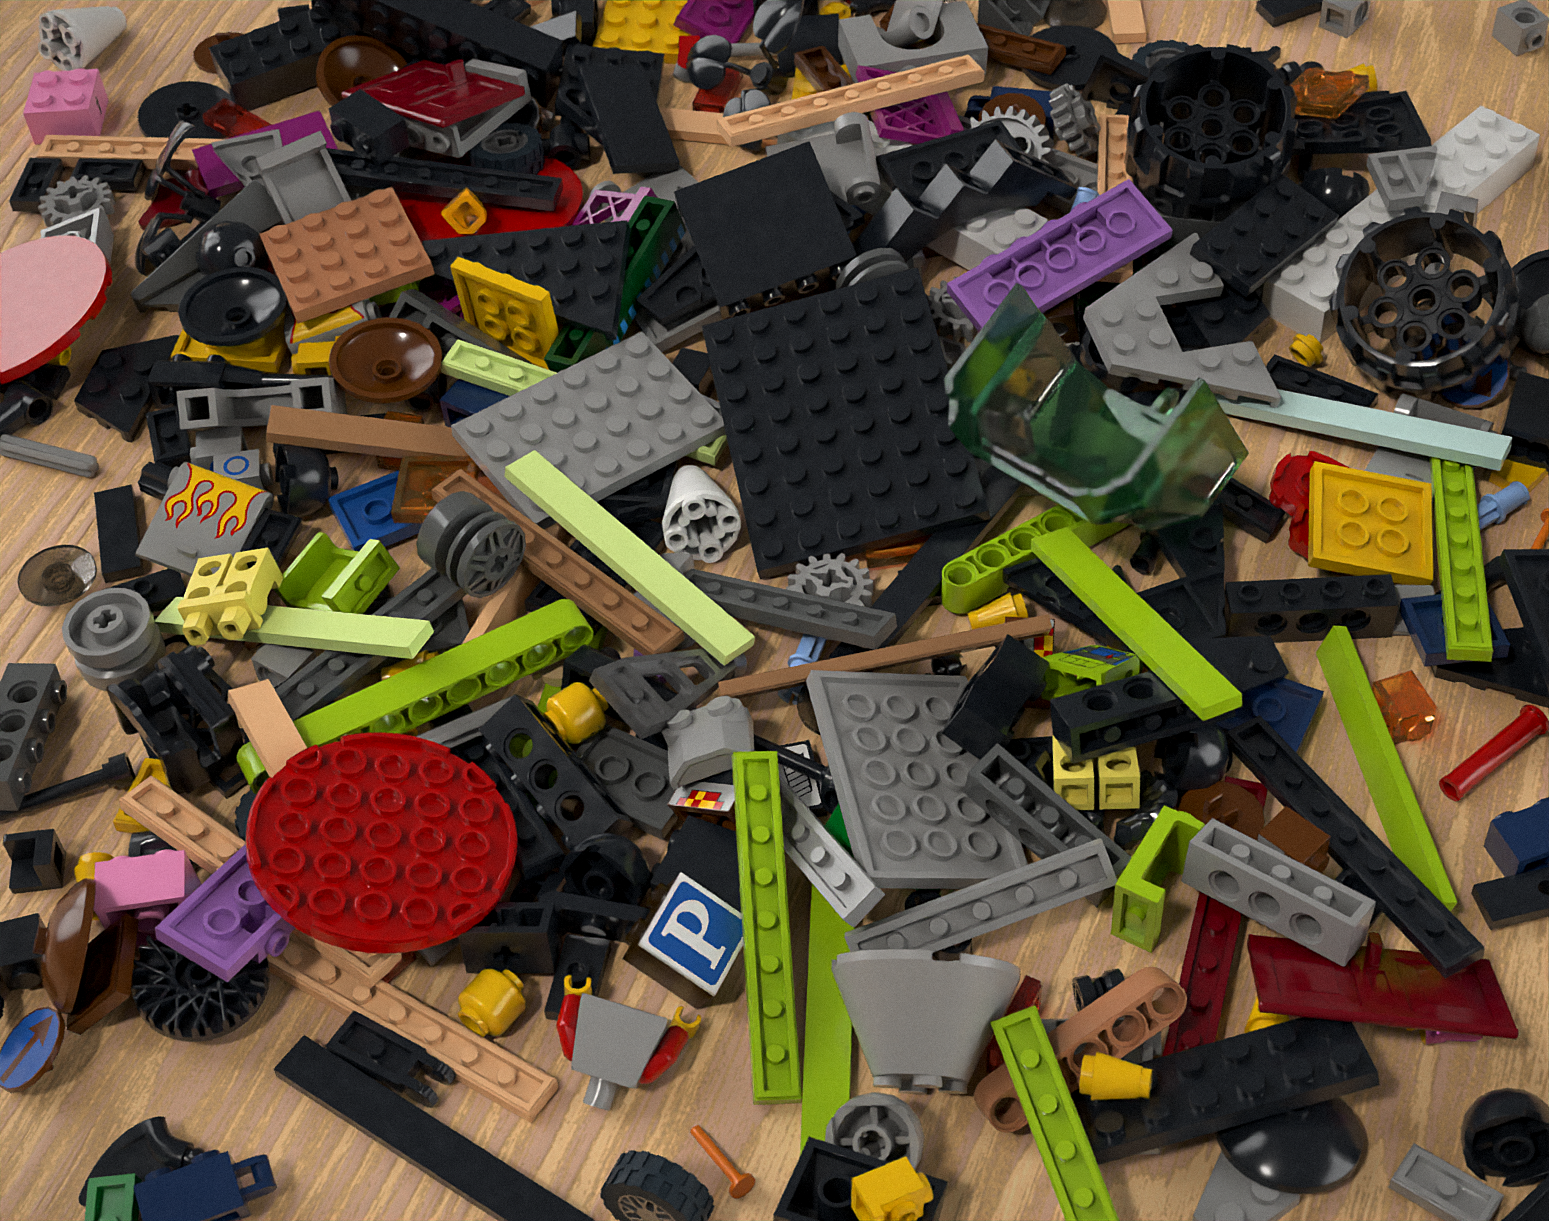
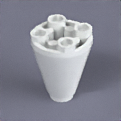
(78, 35)
(699, 516)

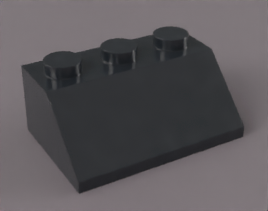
(823, 1185)

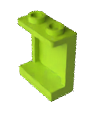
(337, 577)
(1138, 891)

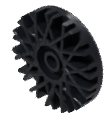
(188, 1000)

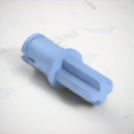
(1496, 507)
(807, 652)

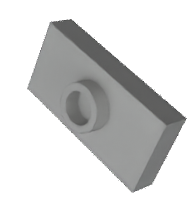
(1443, 1188)

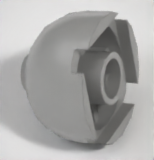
(878, 1127)

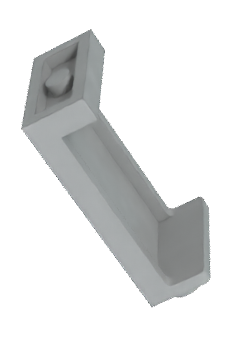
(464, 135)
(302, 178)

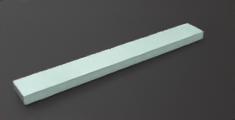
(1376, 428)

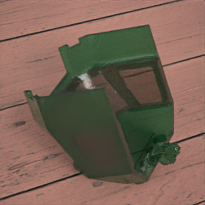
(1076, 441)

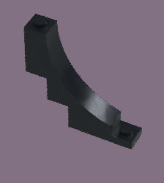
(997, 181)

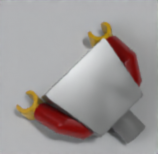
(617, 1042)

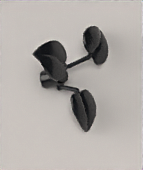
(708, 59)
(194, 201)

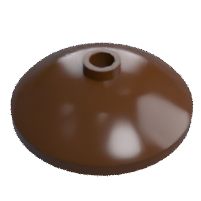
(354, 62)
(385, 360)
(65, 944)

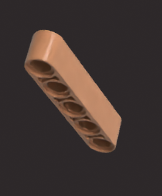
(1095, 1027)

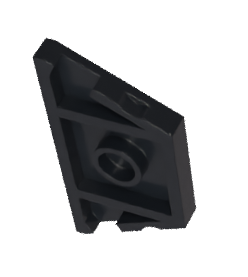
(1226, 317)
(118, 387)
(643, 498)

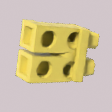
(229, 598)
(1116, 775)

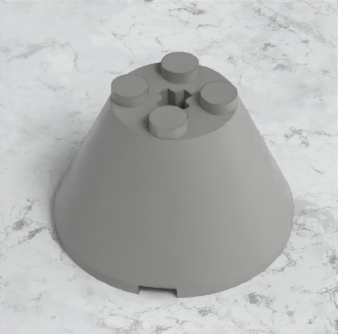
(923, 1017)

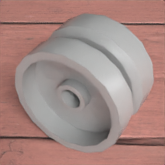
(113, 637)

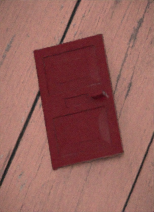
(438, 92)
(1378, 988)

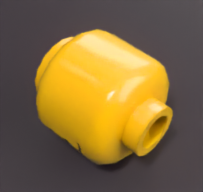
(577, 712)
(491, 1002)

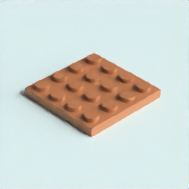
(346, 254)

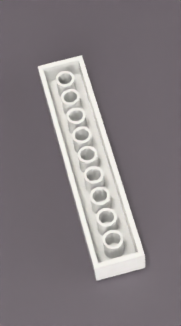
(1472, 160)

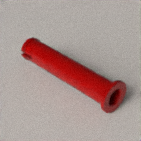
(1494, 752)

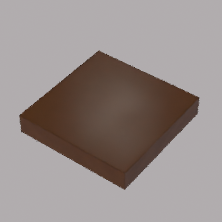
(105, 974)

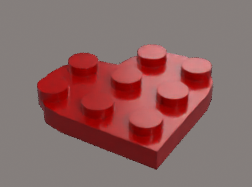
(1291, 493)

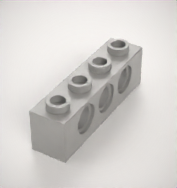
(1278, 891)

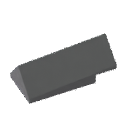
(1012, 15)

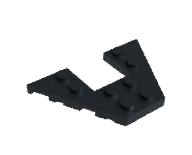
(1189, 604)

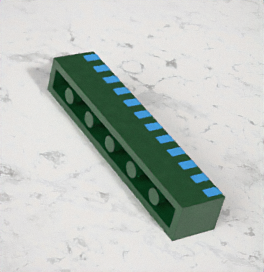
(653, 239)

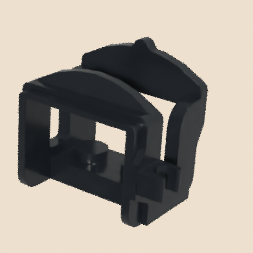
(181, 751)

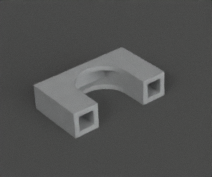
(954, 32)
(251, 407)

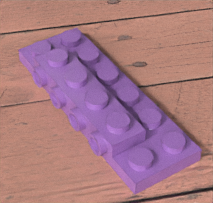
(1064, 254)
(226, 922)

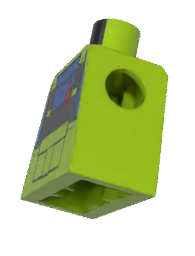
(1093, 667)

